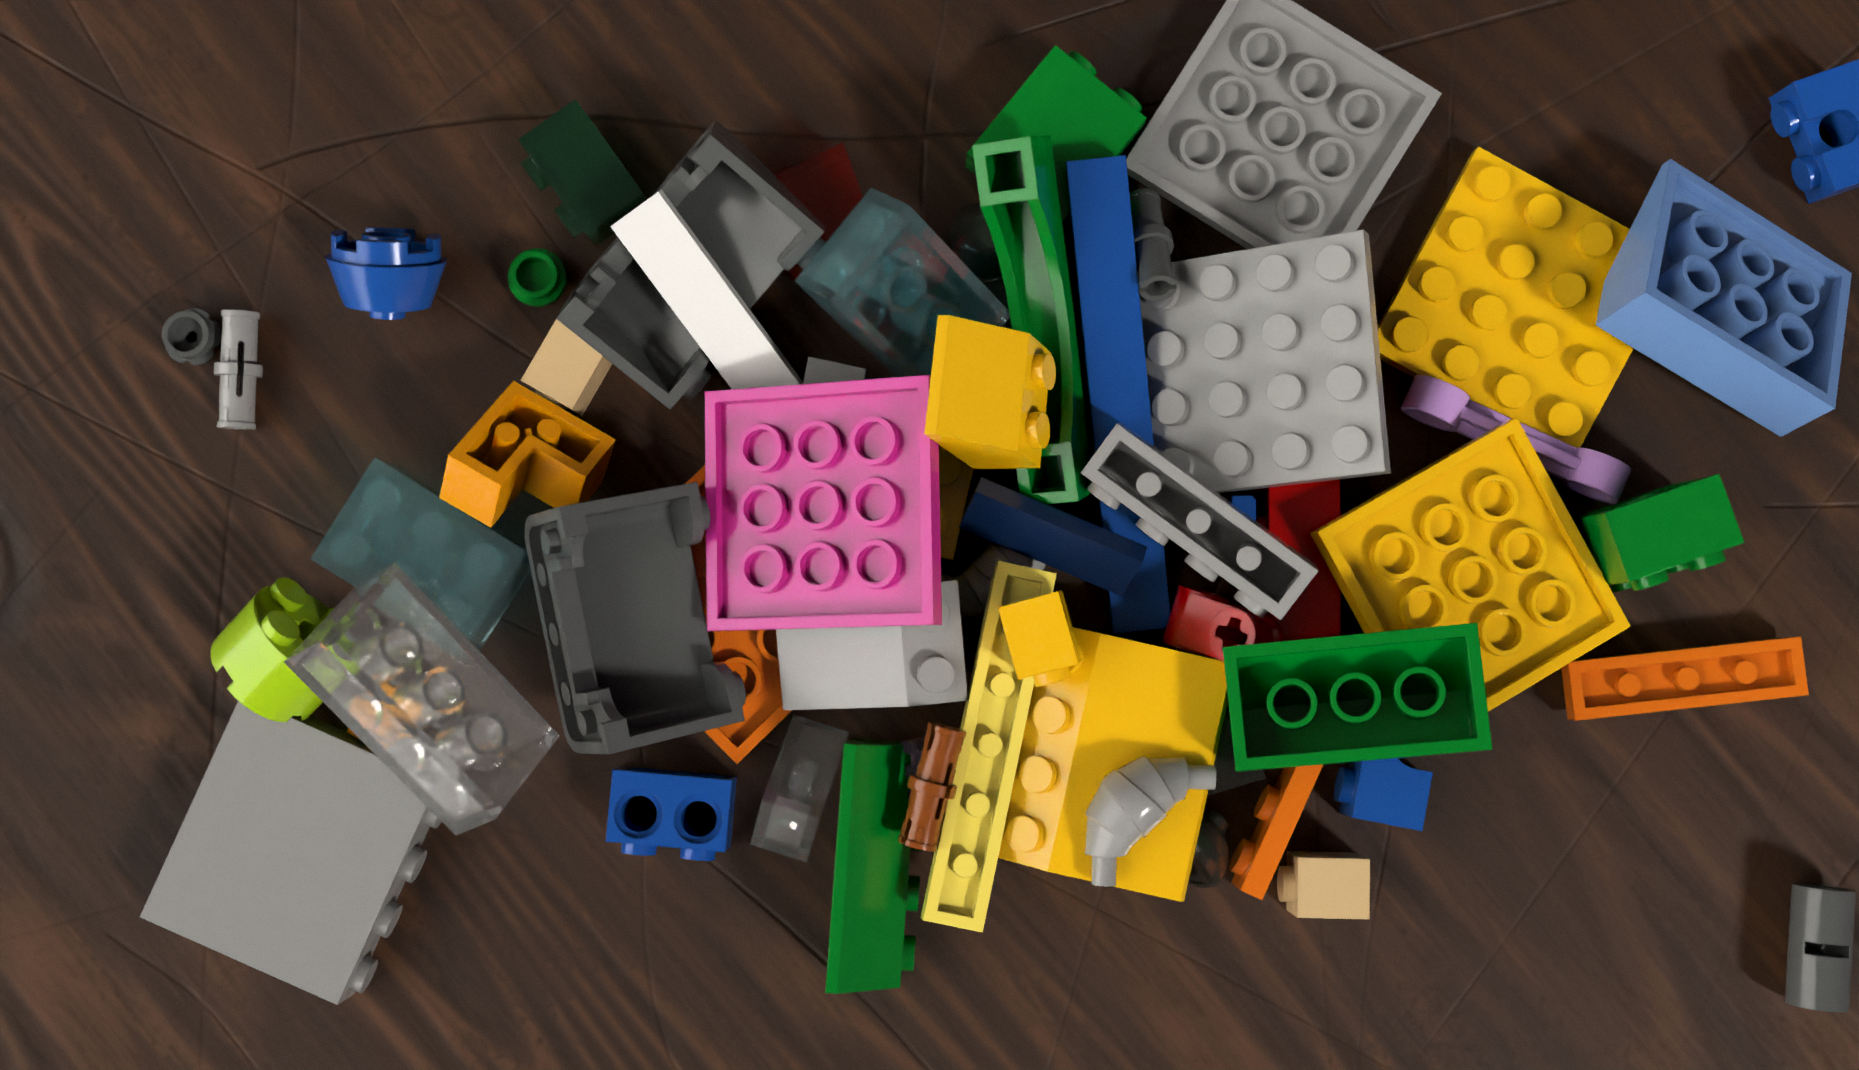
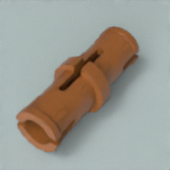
(931, 786)

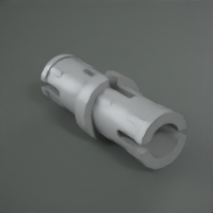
(242, 329)

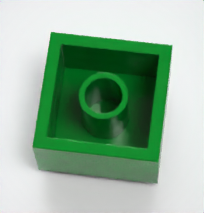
(1661, 533)

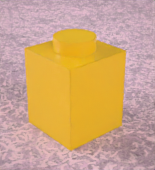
(1041, 638)

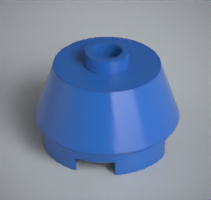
(386, 271)

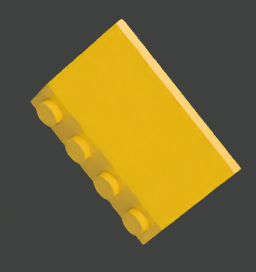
(1114, 709)

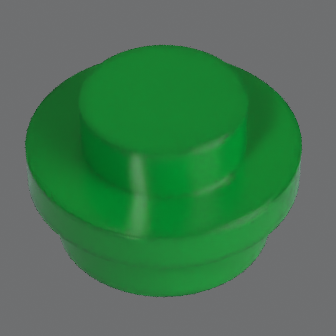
(537, 277)

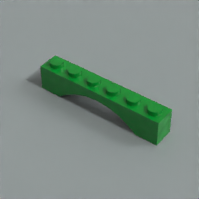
(1027, 231)

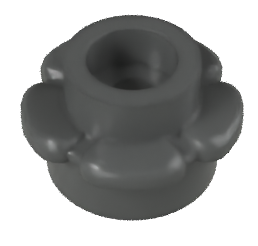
(176, 333)

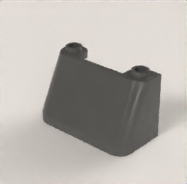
(746, 226)
(629, 620)

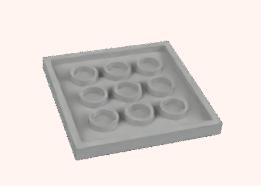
(1280, 126)
(1270, 365)

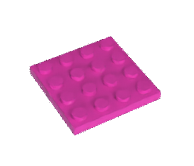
(822, 506)

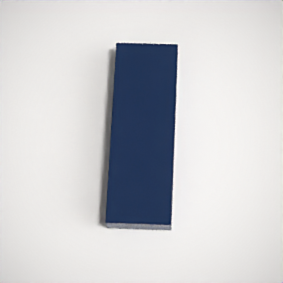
(1052, 537)

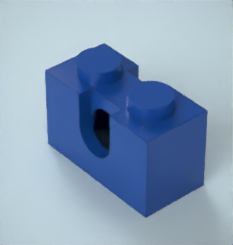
(1826, 101)

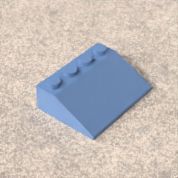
(1729, 302)

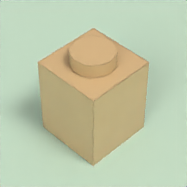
(566, 370)
(1325, 885)

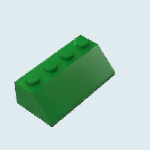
(1357, 698)
(871, 872)

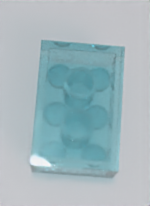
(890, 280)
(448, 554)

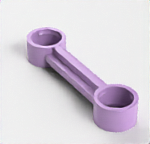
(1579, 468)

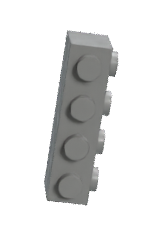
(1200, 521)

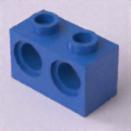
(672, 795)

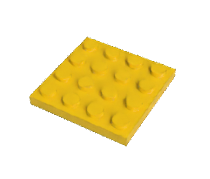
(1511, 301)
(1478, 545)

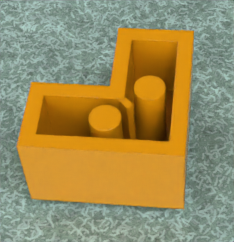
(525, 447)

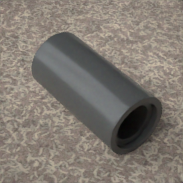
(1820, 947)

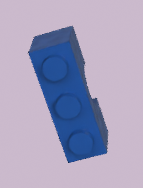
(1383, 792)

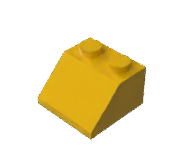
(989, 394)

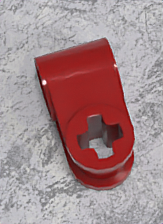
(1209, 622)

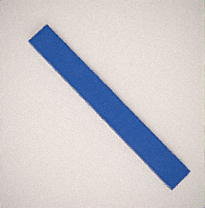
(1115, 359)

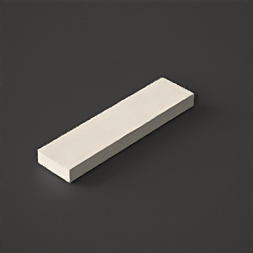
(702, 296)

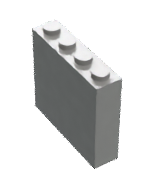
(293, 854)

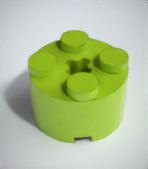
(260, 642)

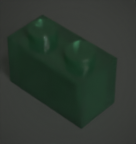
(582, 171)

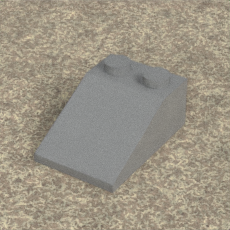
(875, 663)

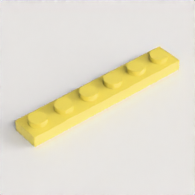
(987, 764)

